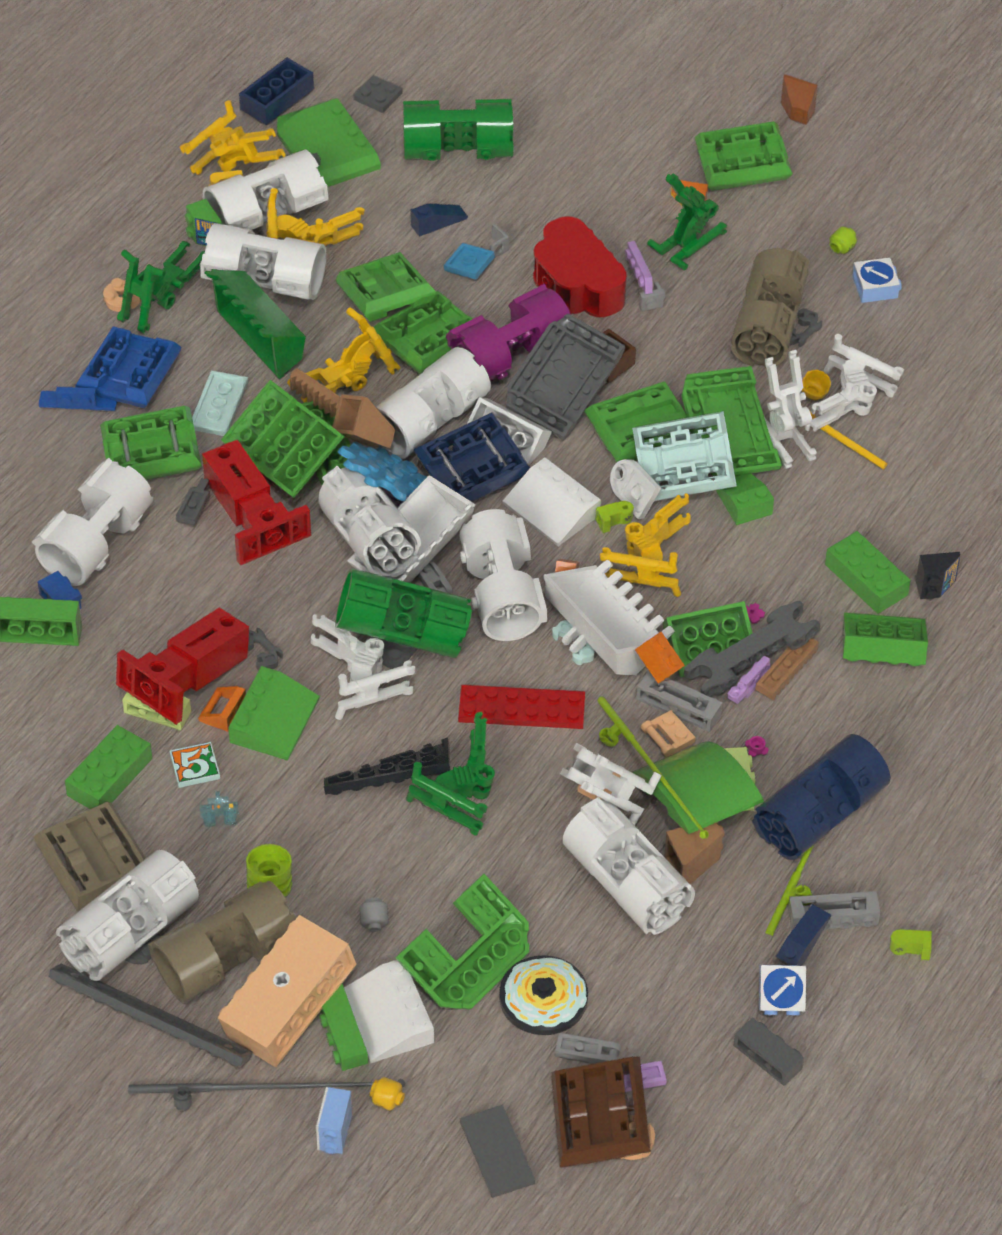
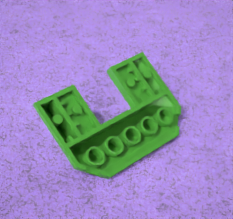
(481, 966)

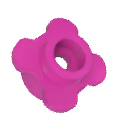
(754, 742)

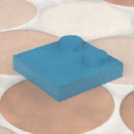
(469, 261)

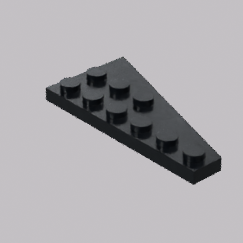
(392, 769)

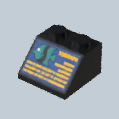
(936, 573)

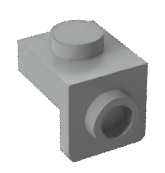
(652, 300)

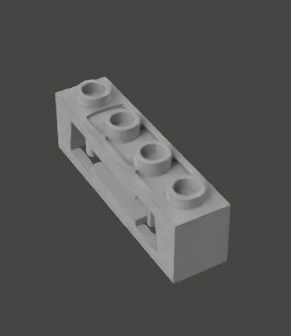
(680, 700)
(840, 907)

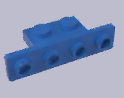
(75, 399)

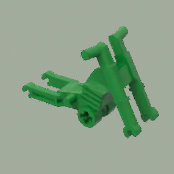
(690, 221)
(155, 284)
(458, 784)

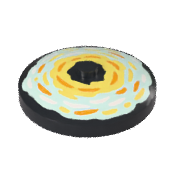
(543, 995)

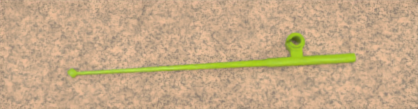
(619, 727)
(790, 891)

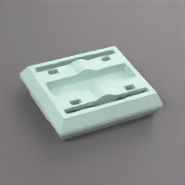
(686, 457)

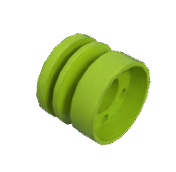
(271, 864)

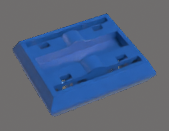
(130, 369)

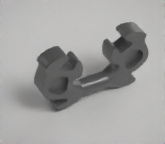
(805, 318)
(266, 660)

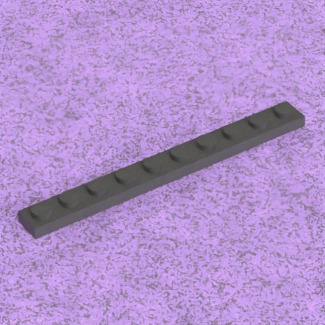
(148, 1013)

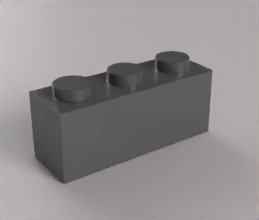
(768, 1051)

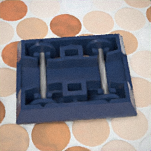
(474, 464)

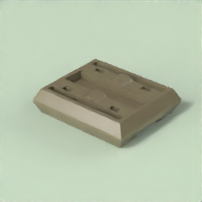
(90, 852)

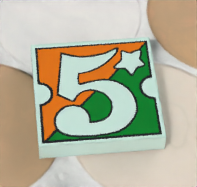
(194, 764)

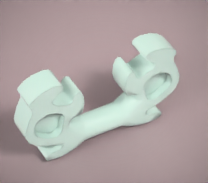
(584, 655)

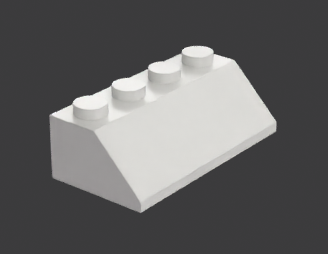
(526, 434)

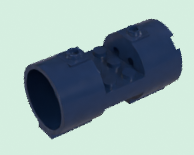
(822, 796)

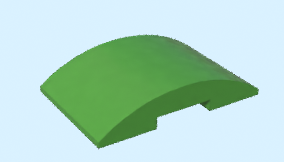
(283, 438)
(707, 783)

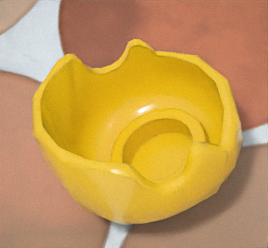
(816, 384)

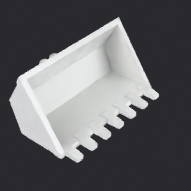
(436, 516)
(603, 615)

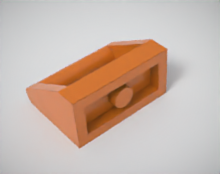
(223, 720)

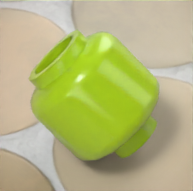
(843, 240)

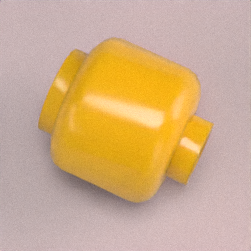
(387, 1093)

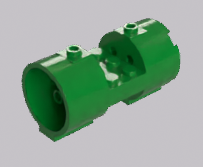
(484, 128)
(403, 613)

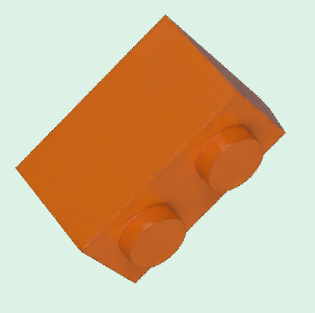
(659, 657)

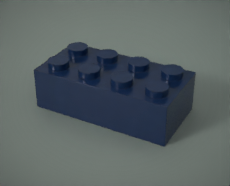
(276, 91)

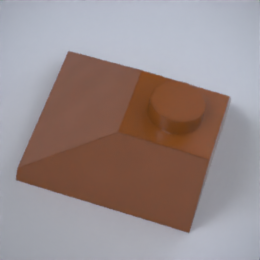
(798, 98)

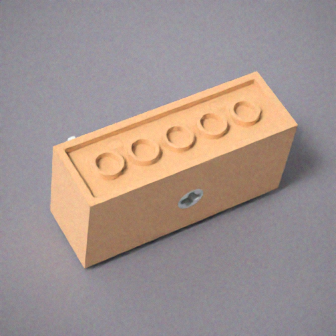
(287, 990)

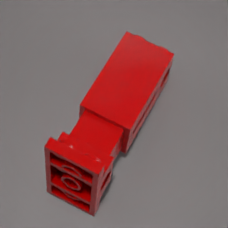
(249, 503)
(188, 662)

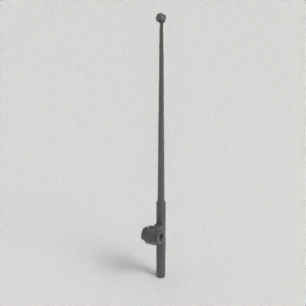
(183, 1099)

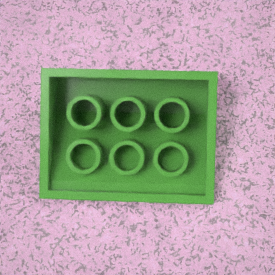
(707, 629)
(884, 639)
(272, 714)

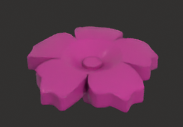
(754, 613)

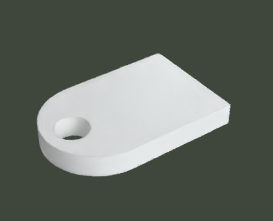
(634, 486)

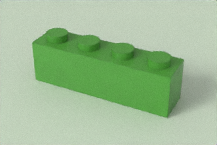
(343, 1031)

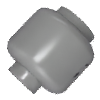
(374, 914)

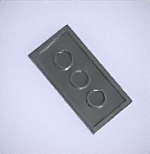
(497, 1151)

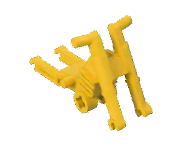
(230, 144)
(322, 233)
(355, 359)
(645, 548)

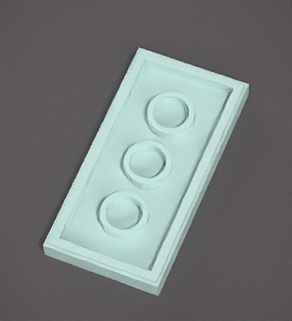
(219, 403)

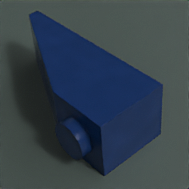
(433, 217)
(803, 937)

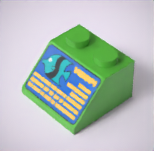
(200, 218)

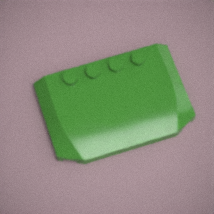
(334, 136)
(746, 427)

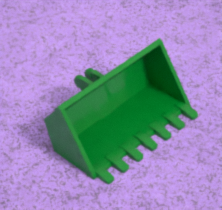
(257, 320)

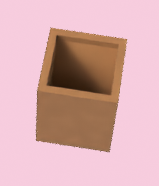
(363, 422)
(691, 853)

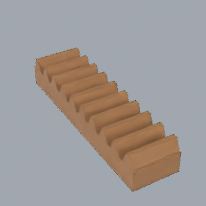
(314, 392)
(785, 669)

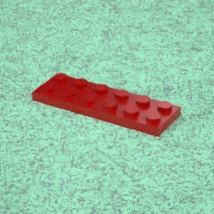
(522, 706)

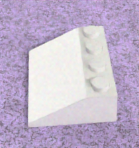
(552, 502)
(389, 1012)

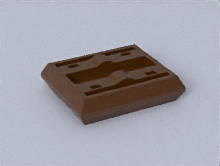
(598, 1110)

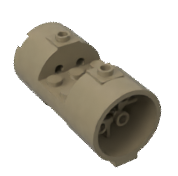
(770, 306)
(200, 953)

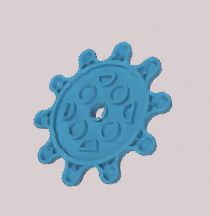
(383, 469)

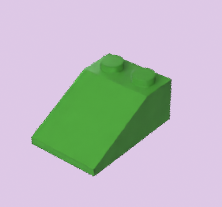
(747, 500)

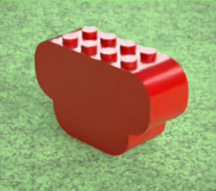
(579, 268)

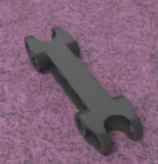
(724, 666)

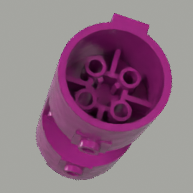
(492, 346)

